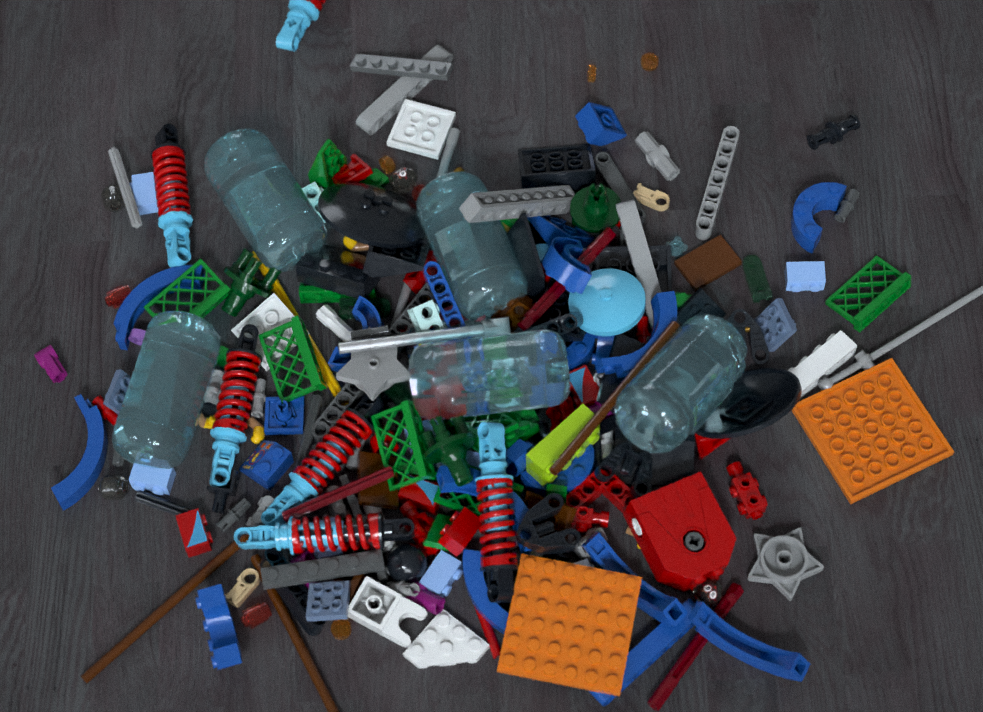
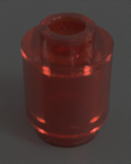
(117, 295)
(256, 615)

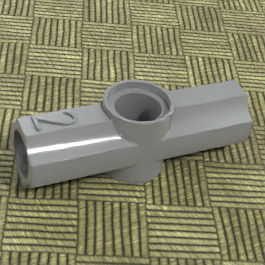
(657, 156)

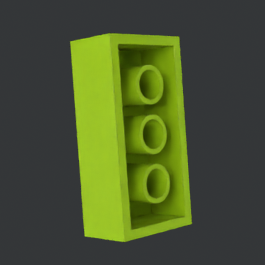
(552, 446)

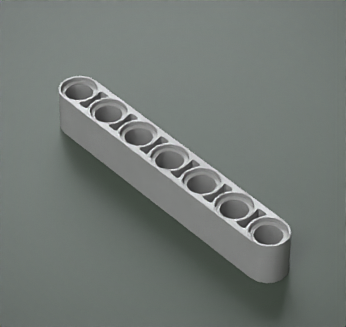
(392, 99)
(717, 189)
(639, 252)

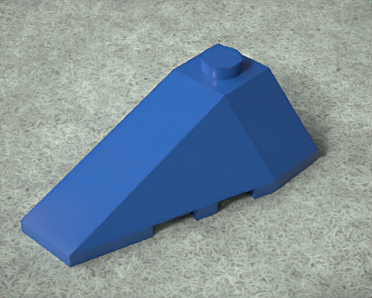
(553, 227)

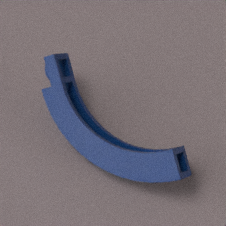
(142, 294)
(664, 312)
(92, 462)
(447, 484)
(478, 590)
(650, 600)
(748, 650)

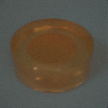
(649, 61)
(591, 73)
(387, 164)
(341, 629)

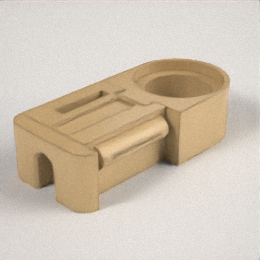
(649, 197)
(242, 589)

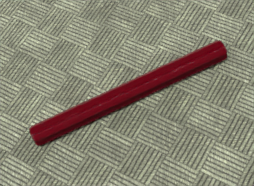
(338, 493)

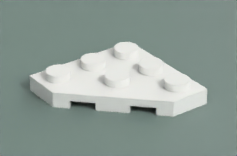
(445, 644)

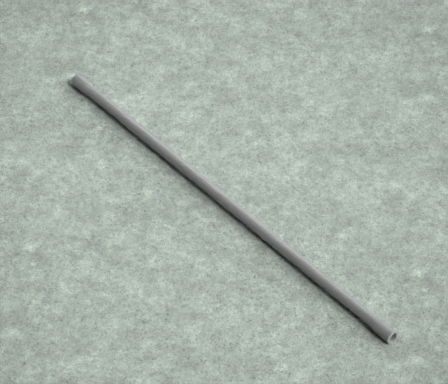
(451, 143)

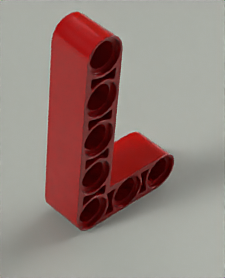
(599, 488)

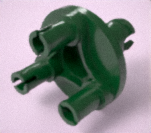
(594, 208)
(245, 284)
(450, 449)

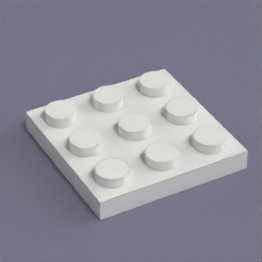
(421, 129)
(267, 317)

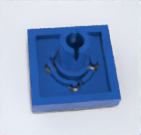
(284, 415)

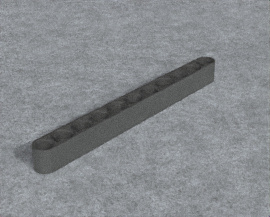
(347, 392)

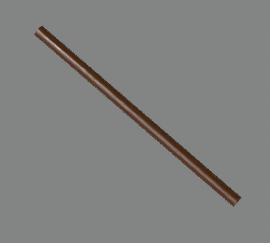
(610, 402)
(162, 610)
(298, 642)

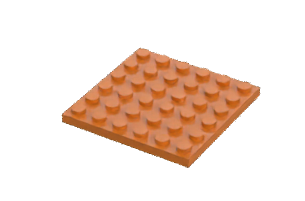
(871, 430)
(569, 625)

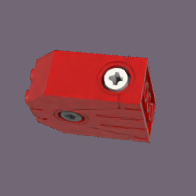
(682, 533)

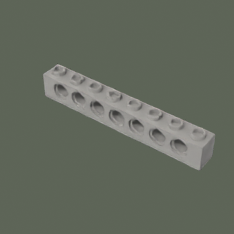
(512, 203)

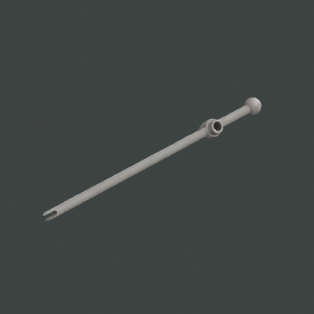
(865, 361)

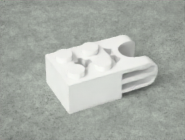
(390, 611)

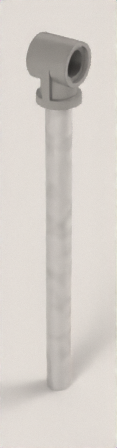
(493, 327)

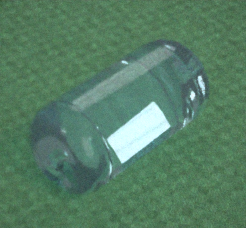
(264, 198)
(472, 256)
(489, 374)
(681, 384)
(167, 390)

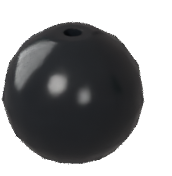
(407, 563)

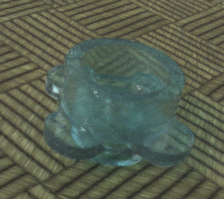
(677, 251)

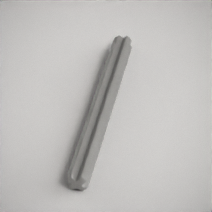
(125, 188)

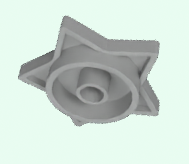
(373, 371)
(786, 575)

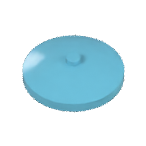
(609, 302)

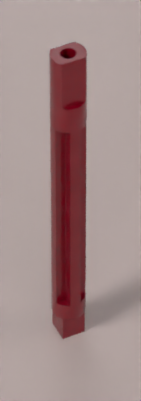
(557, 289)
(691, 652)

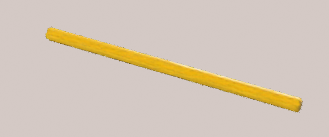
(327, 374)

